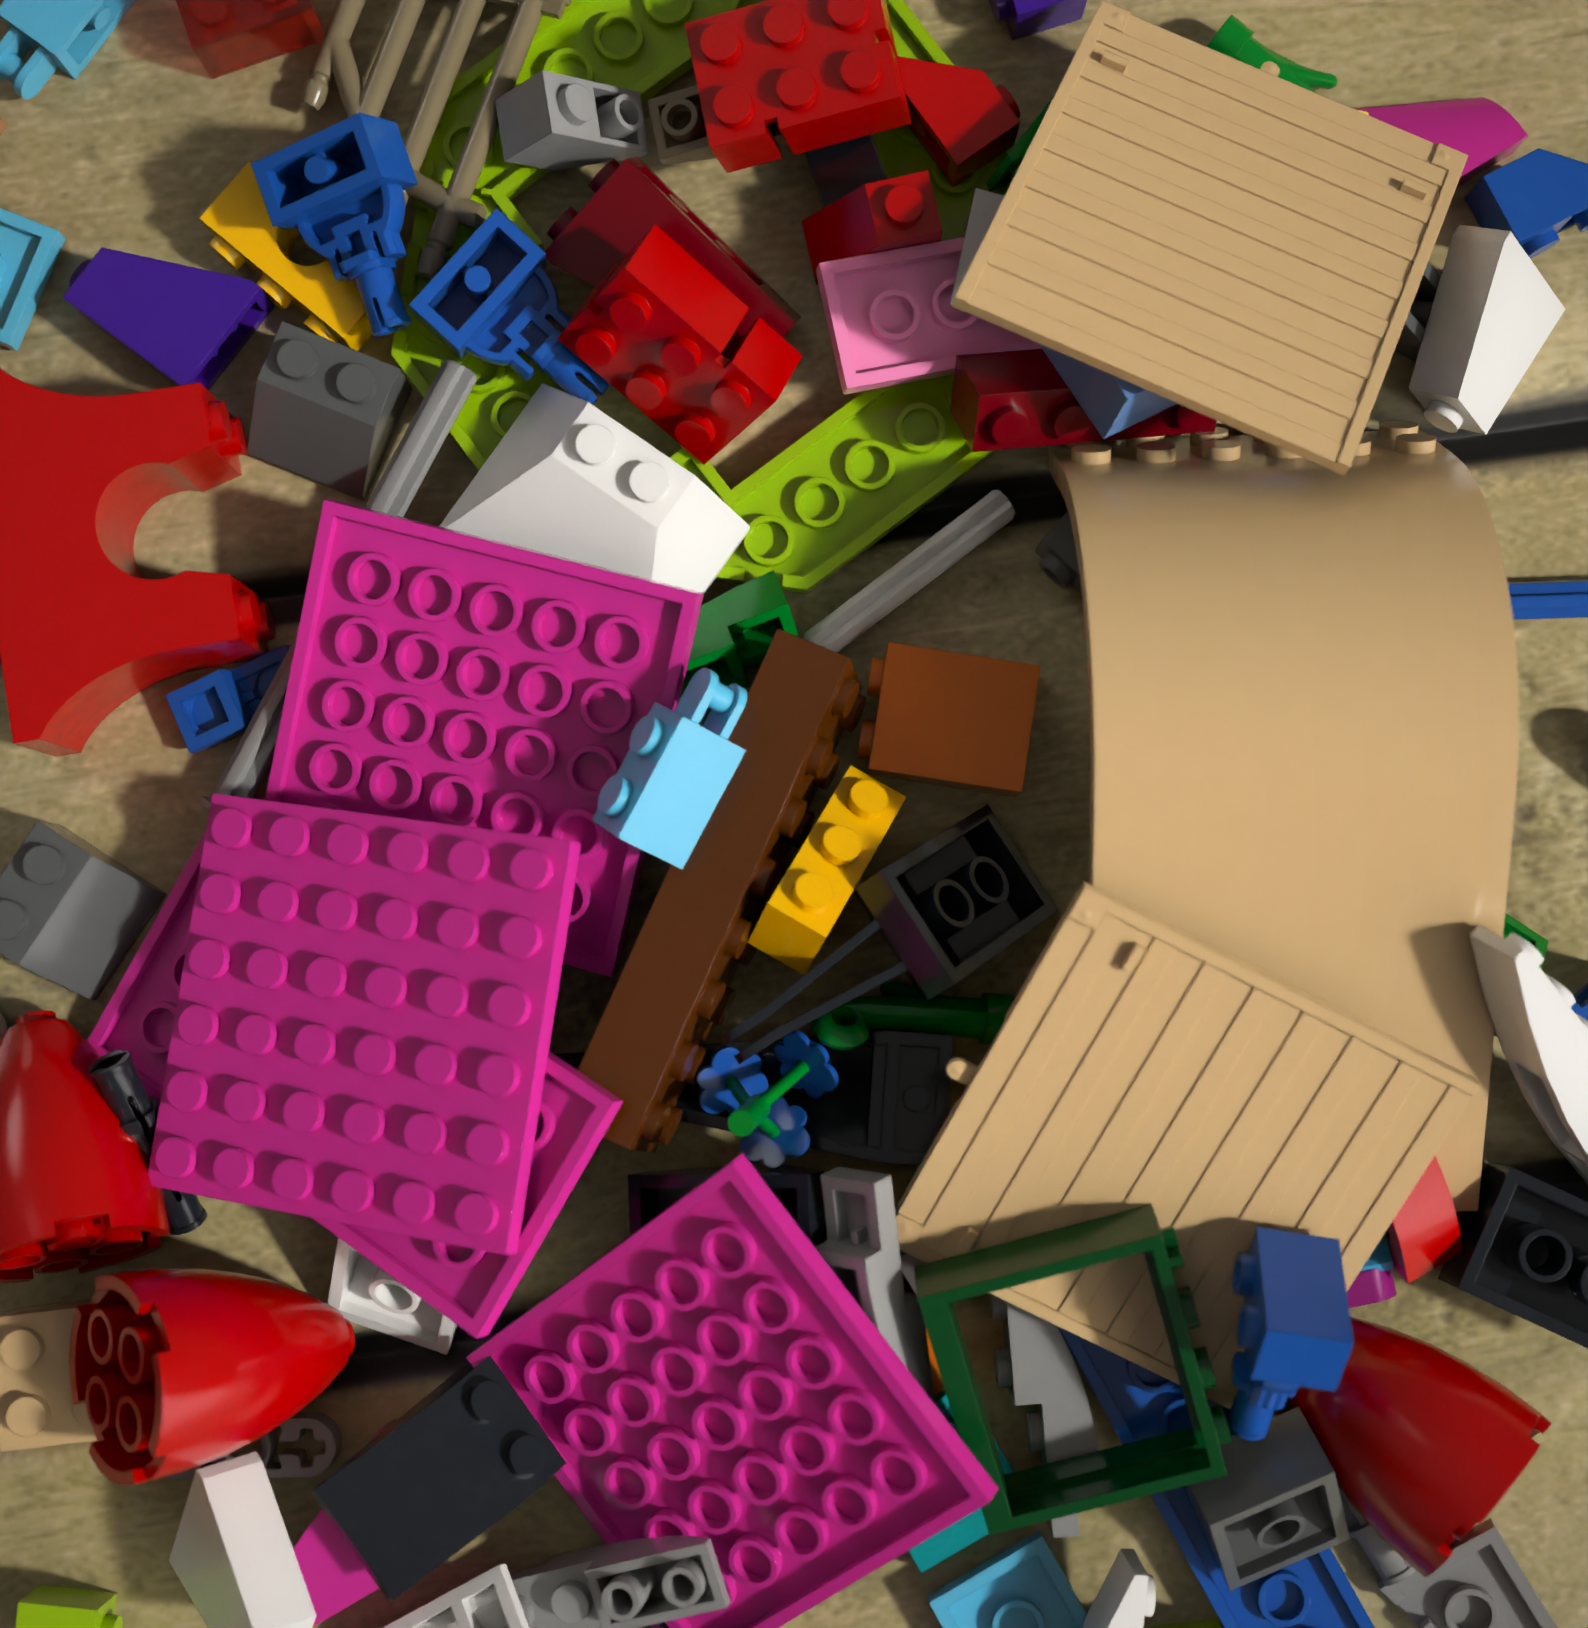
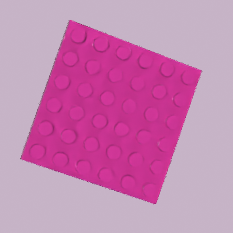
(479, 693)
(365, 1020)
(740, 1398)

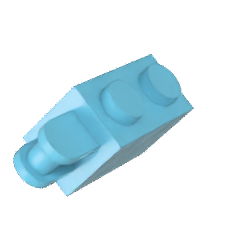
(60, 33)
(675, 771)

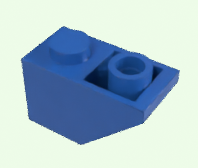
(1533, 199)

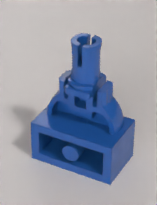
(348, 206)
(498, 303)
(1289, 1324)

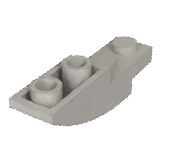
(867, 1261)
(1044, 1373)
(623, 1584)

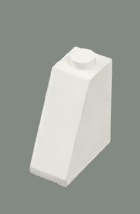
(1481, 330)
(238, 1551)

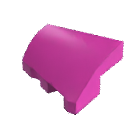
(1467, 125)

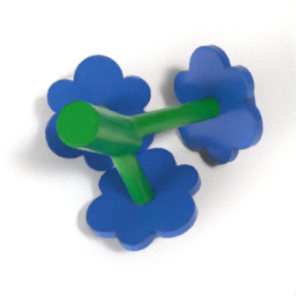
(759, 1113)

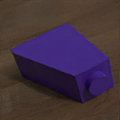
(168, 313)

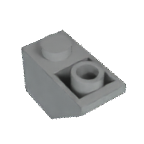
(569, 122)

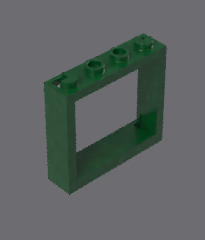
(1102, 1475)

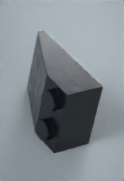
(1526, 1252)
(438, 1477)

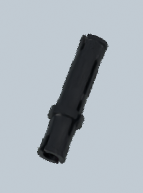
(120, 1082)

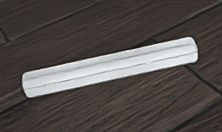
(912, 572)

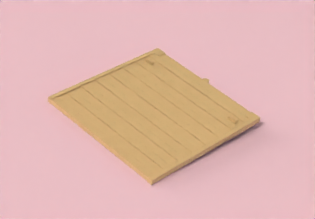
(1215, 237)
(1179, 1084)

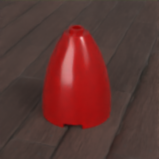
(68, 1171)
(196, 1365)
(1419, 1440)

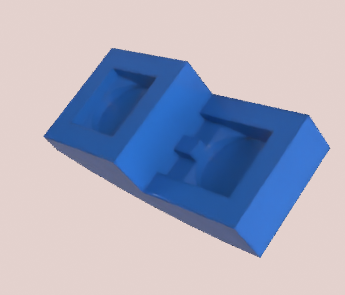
(223, 701)

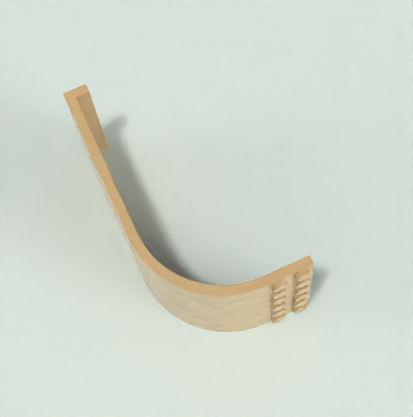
(1307, 721)

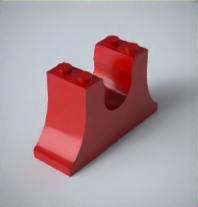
(73, 606)

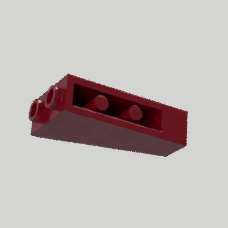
(624, 208)

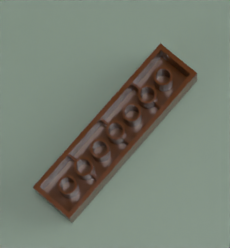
(708, 909)

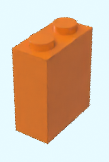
(950, 719)

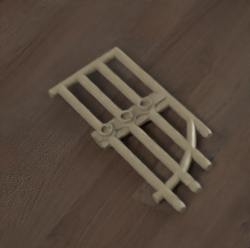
(337, 61)

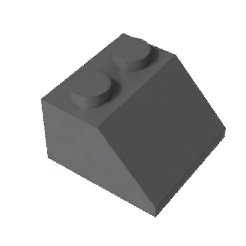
(325, 410)
(71, 909)
(1272, 1504)

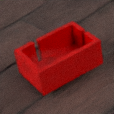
(799, 66)
(659, 341)

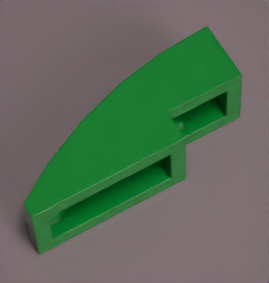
(738, 629)

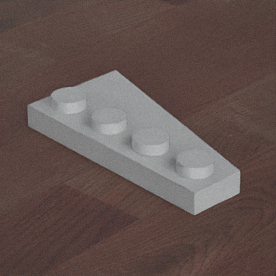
(1473, 1588)

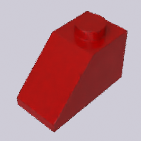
(958, 115)
(874, 220)

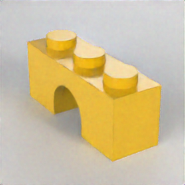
(247, 236)
(826, 870)

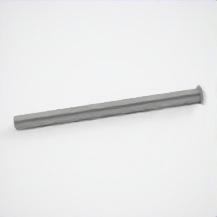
(390, 496)

